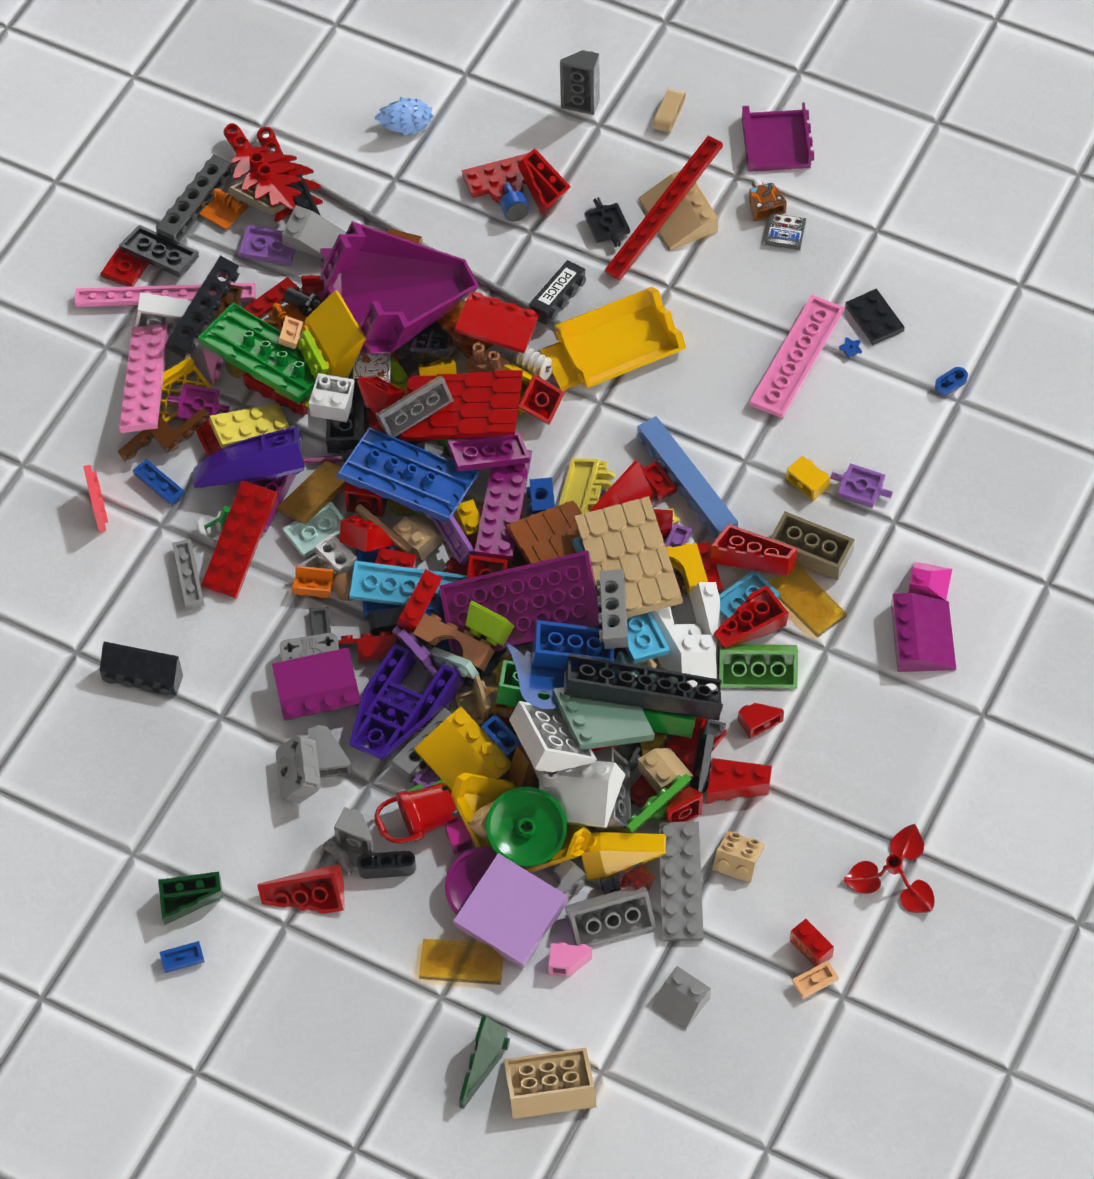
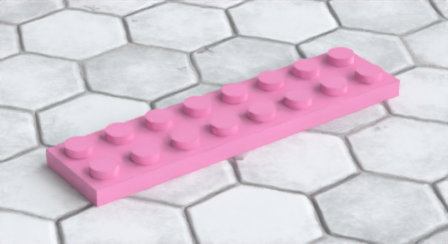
(796, 356)
(144, 378)

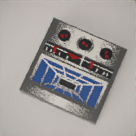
(785, 231)

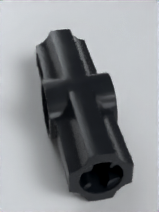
(305, 303)

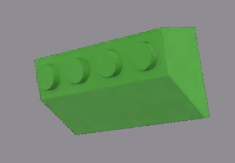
(758, 666)

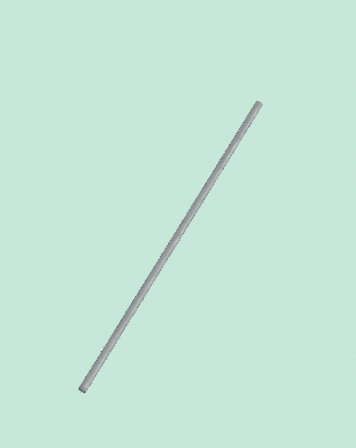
(498, 289)

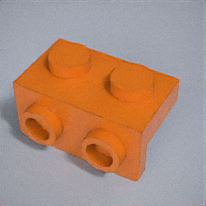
(313, 581)

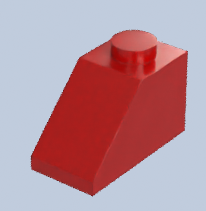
(759, 718)

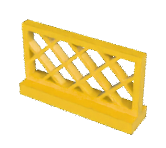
(175, 375)

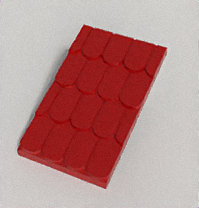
(482, 406)

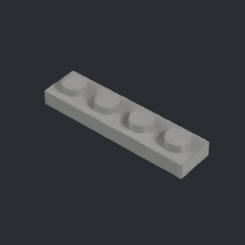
(188, 574)

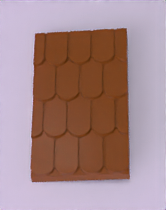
(546, 533)

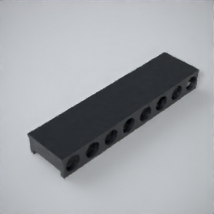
(643, 690)

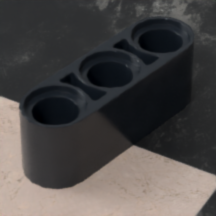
(384, 620)
(376, 861)

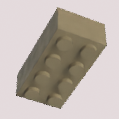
(816, 545)

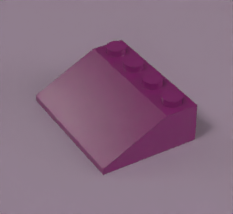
(922, 633)
(316, 684)

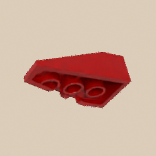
(310, 890)

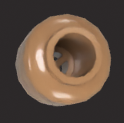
(342, 586)

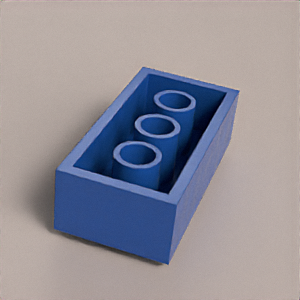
(556, 640)

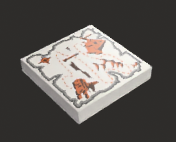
(373, 364)

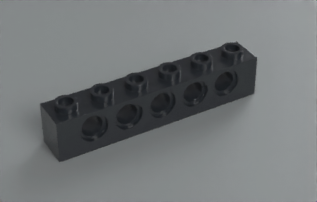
(222, 268)

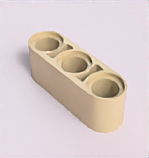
(669, 110)

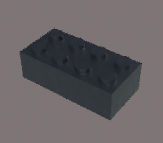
(346, 435)

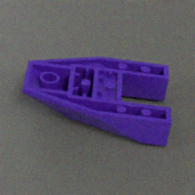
(394, 713)

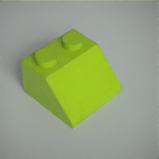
(488, 623)

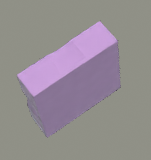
(510, 910)

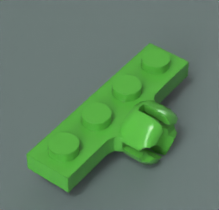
(656, 806)

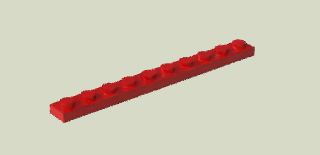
(663, 208)

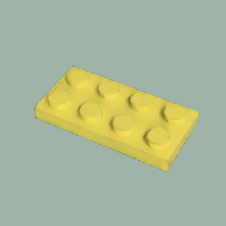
(247, 423)

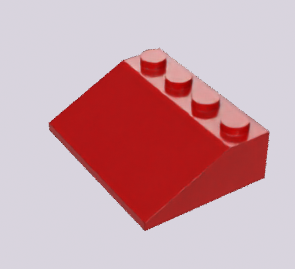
(497, 322)
(628, 487)

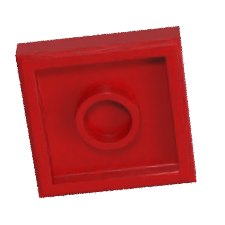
(123, 269)

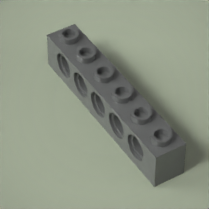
(194, 198)

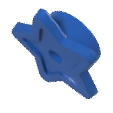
(851, 351)

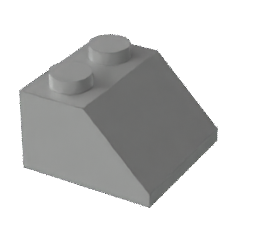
(353, 832)
(682, 997)

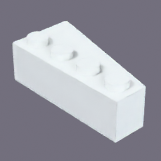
(161, 309)

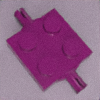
(194, 398)

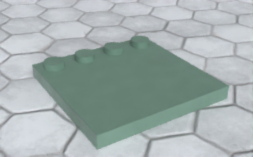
(601, 722)

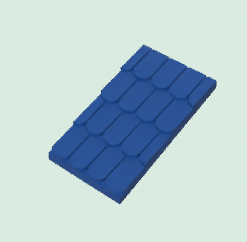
(407, 475)

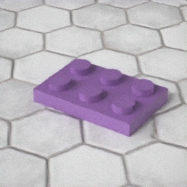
(266, 246)

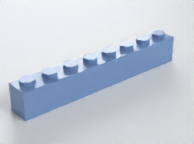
(685, 476)

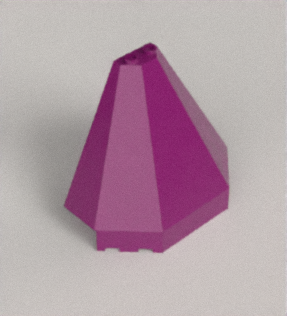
(392, 284)

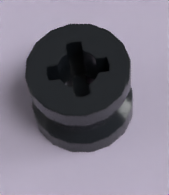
(610, 884)

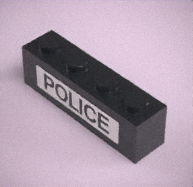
(558, 291)

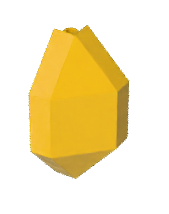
(475, 791)

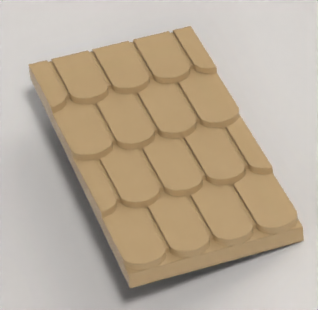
(631, 540)

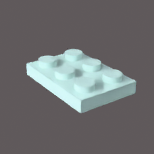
(307, 536)

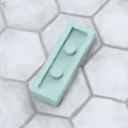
(463, 665)

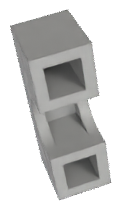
(569, 878)

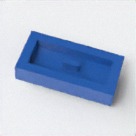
(182, 957)

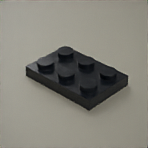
(874, 316)

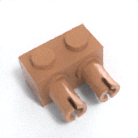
(484, 360)

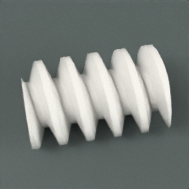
(534, 363)

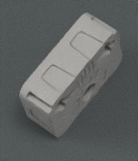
(308, 646)
(298, 769)

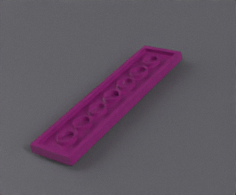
(501, 507)

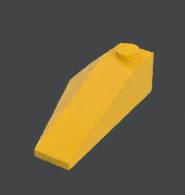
(616, 852)

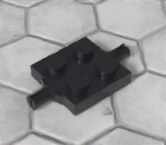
(607, 222)

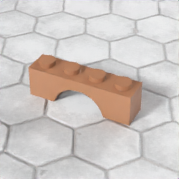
(434, 631)

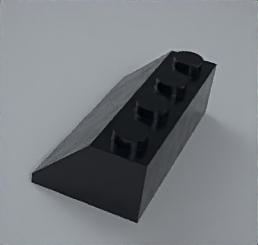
(140, 668)

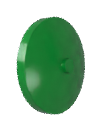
(526, 826)

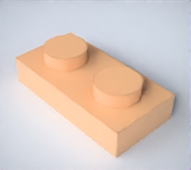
(290, 332)
(815, 979)

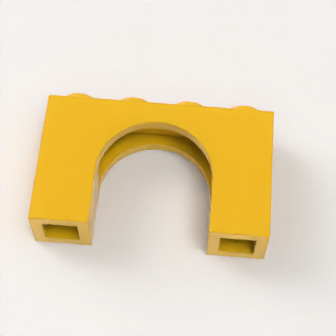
(689, 563)

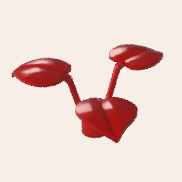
(908, 844)

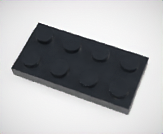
(158, 250)

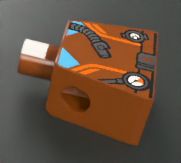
(765, 200)

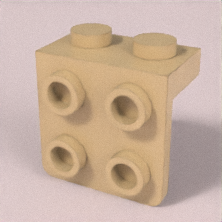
(475, 702)
(738, 856)

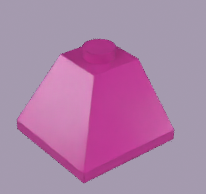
(930, 580)

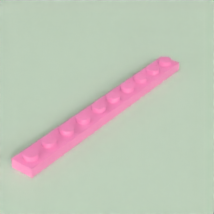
(130, 295)

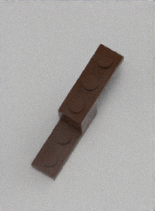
(164, 435)

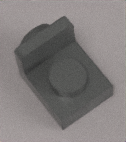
(630, 755)

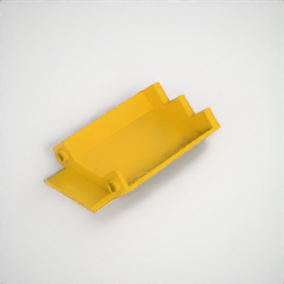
(613, 340)

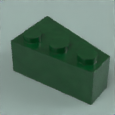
(187, 894)

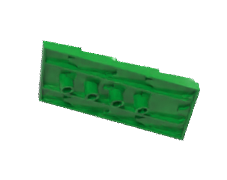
(255, 349)

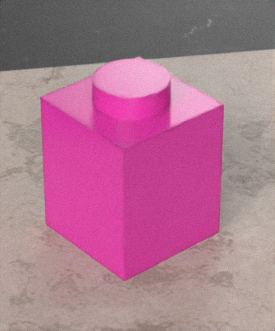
(458, 836)

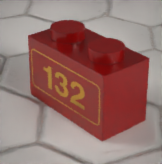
(811, 943)

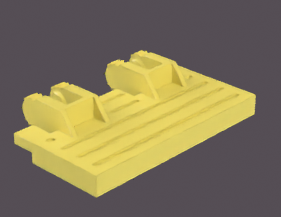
(585, 482)

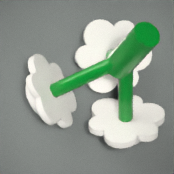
(204, 526)

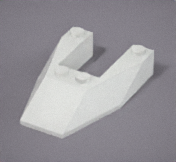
(693, 646)

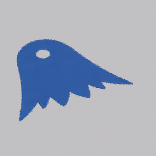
(536, 679)

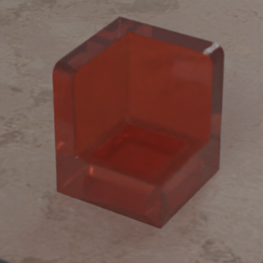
(638, 878)

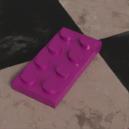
(488, 452)

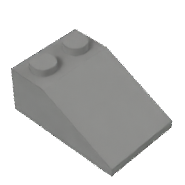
(309, 232)

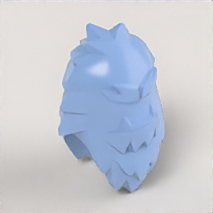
(405, 116)

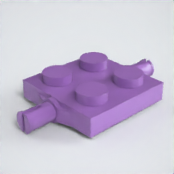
(861, 485)
(417, 649)

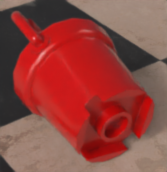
(421, 812)

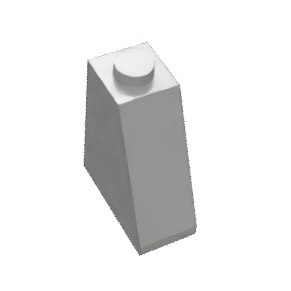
(330, 755)

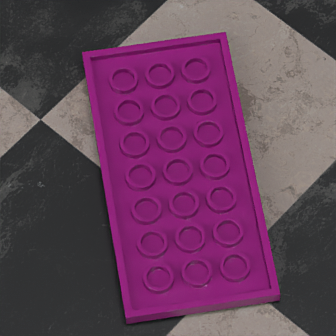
(543, 591)

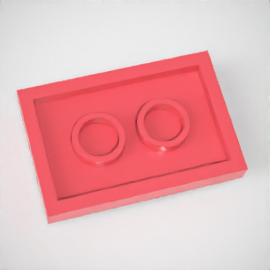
(96, 498)

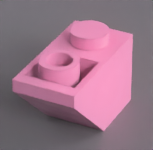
(567, 958)

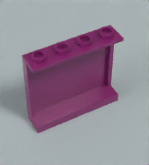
(777, 139)

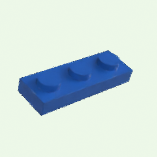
(158, 482)

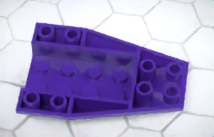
(253, 460)

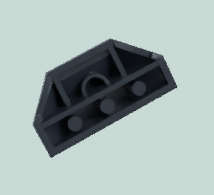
(431, 344)

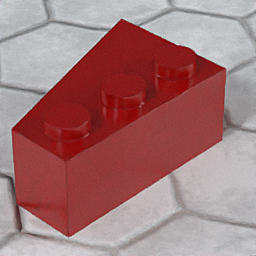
(542, 180)
(737, 779)

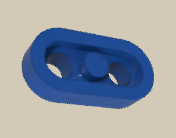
(950, 382)

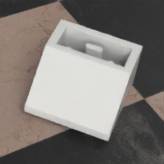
(331, 397)

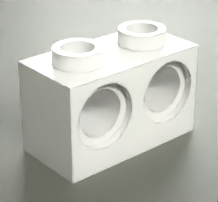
(339, 554)

